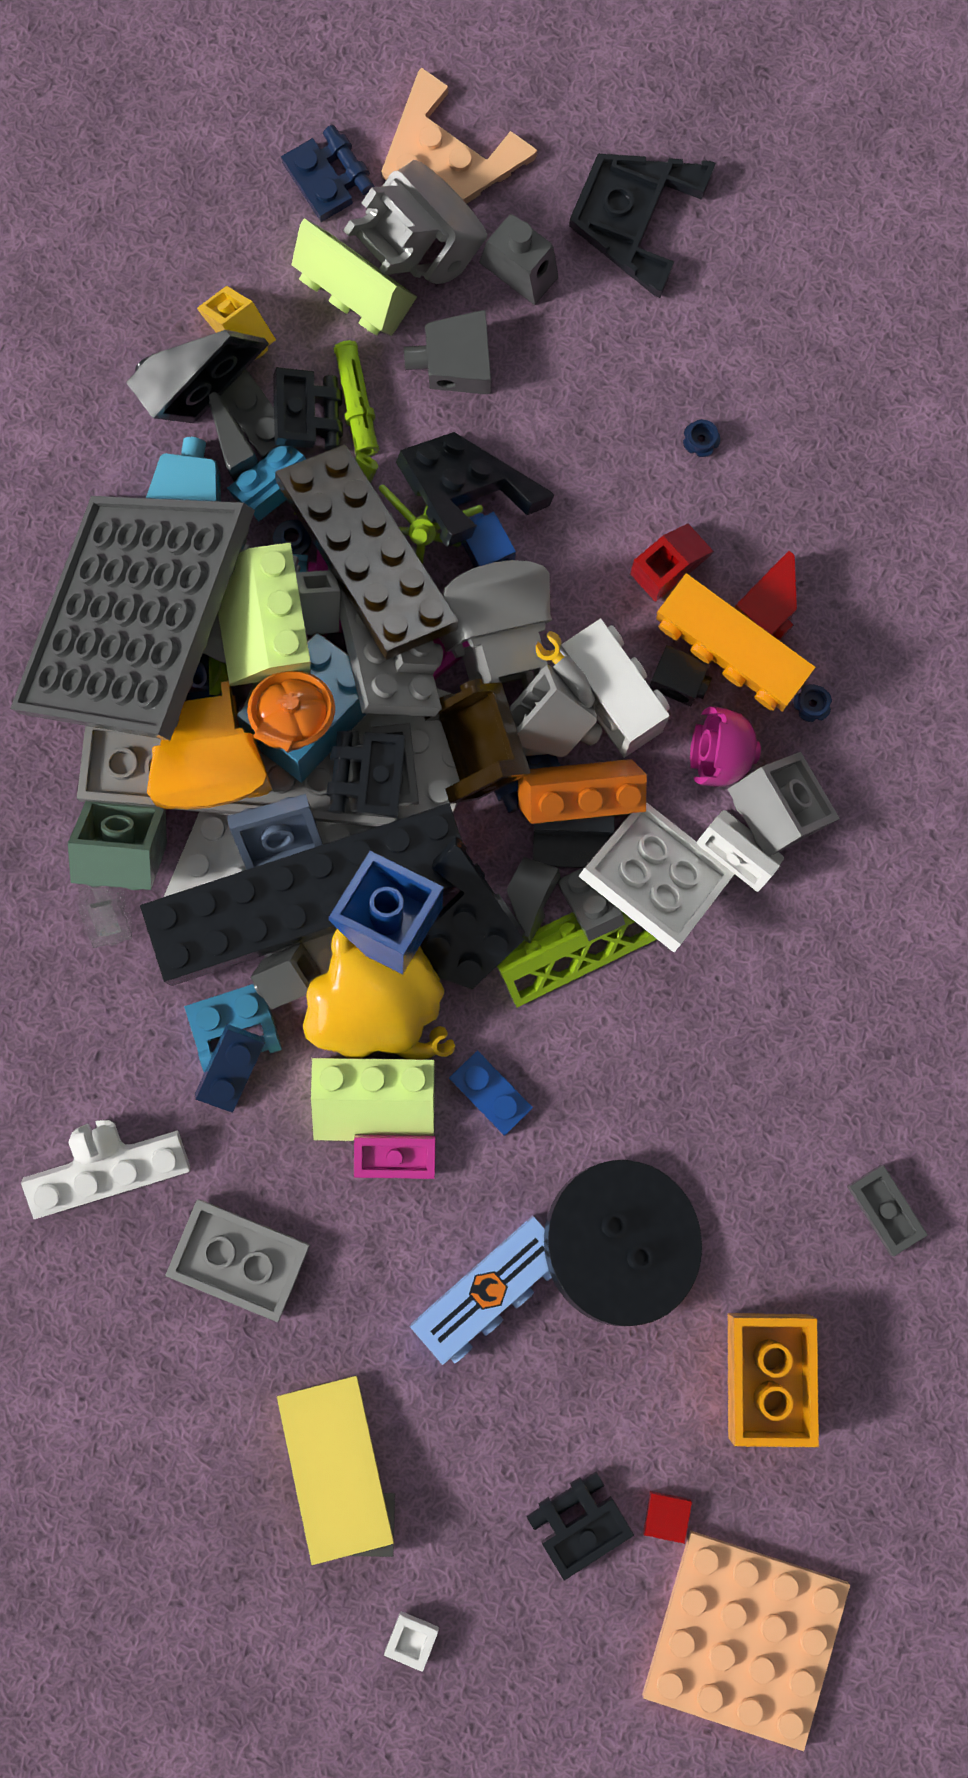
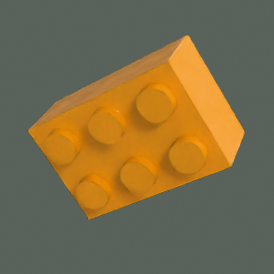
(772, 1380)

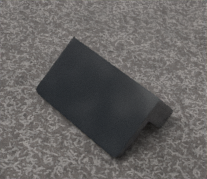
(571, 841)

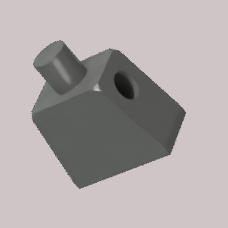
(517, 254)
(454, 354)

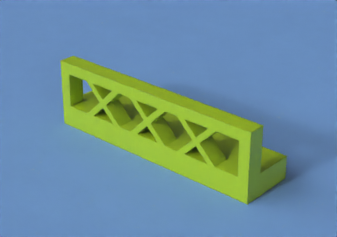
(556, 941)

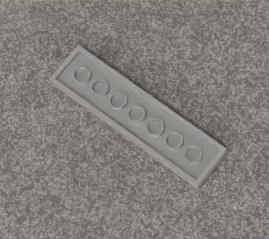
(119, 764)

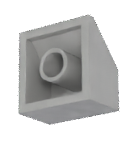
(782, 803)

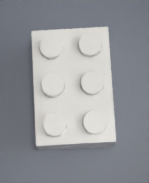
(623, 698)

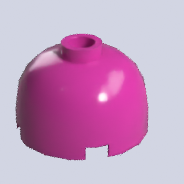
(723, 748)

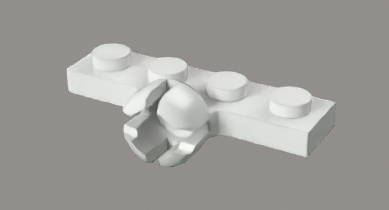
(103, 1168)

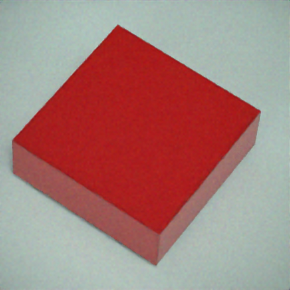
(667, 1517)

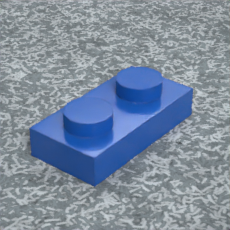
(490, 1092)

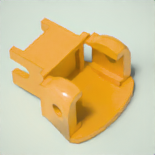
(207, 758)

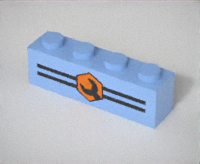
(484, 1293)

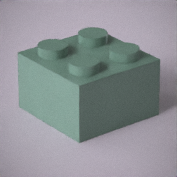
(117, 845)

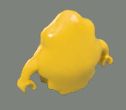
(374, 1008)

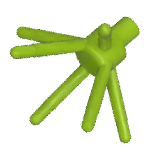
(421, 529)

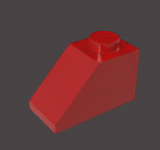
(773, 598)

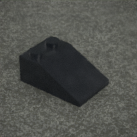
(179, 379)

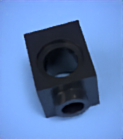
(680, 676)

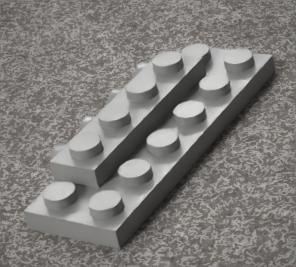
(392, 685)

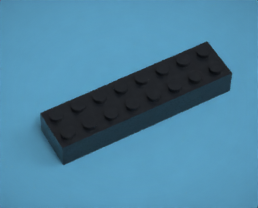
(285, 898)

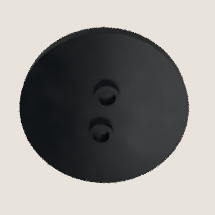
(623, 1243)

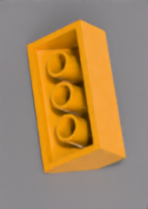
(734, 643)

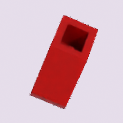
(669, 560)

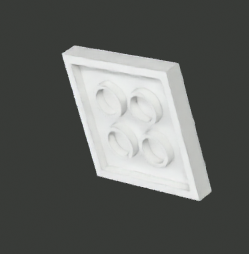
(657, 876)

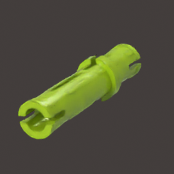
(359, 413)

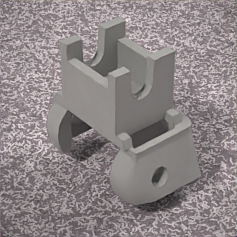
(409, 216)
(501, 617)

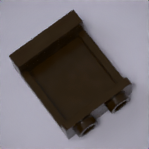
(481, 740)

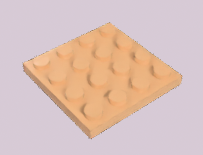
(746, 1640)

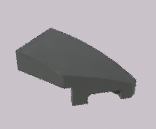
(529, 893)

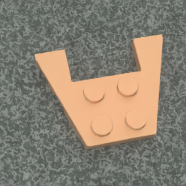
(444, 154)

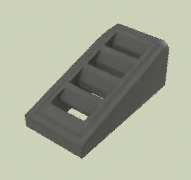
(235, 447)

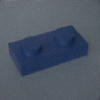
(229, 1068)

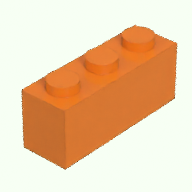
(582, 791)

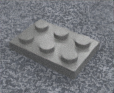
(237, 1260)

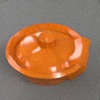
(290, 710)

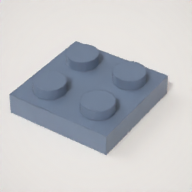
(274, 830)

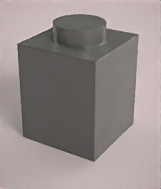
(285, 975)

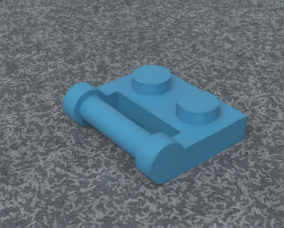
(238, 1008)

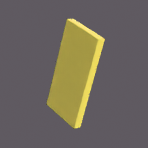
(335, 1470)

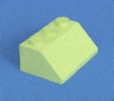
(350, 280)
(263, 616)
(372, 1097)

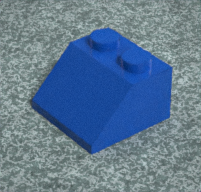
(387, 911)

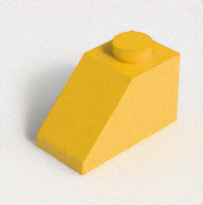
(235, 313)

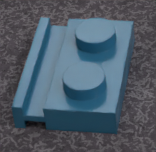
(258, 485)

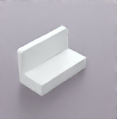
(735, 848)

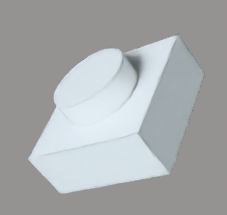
(411, 1641)

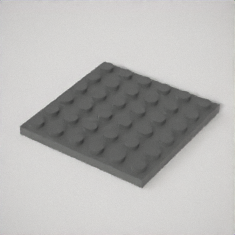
(133, 613)

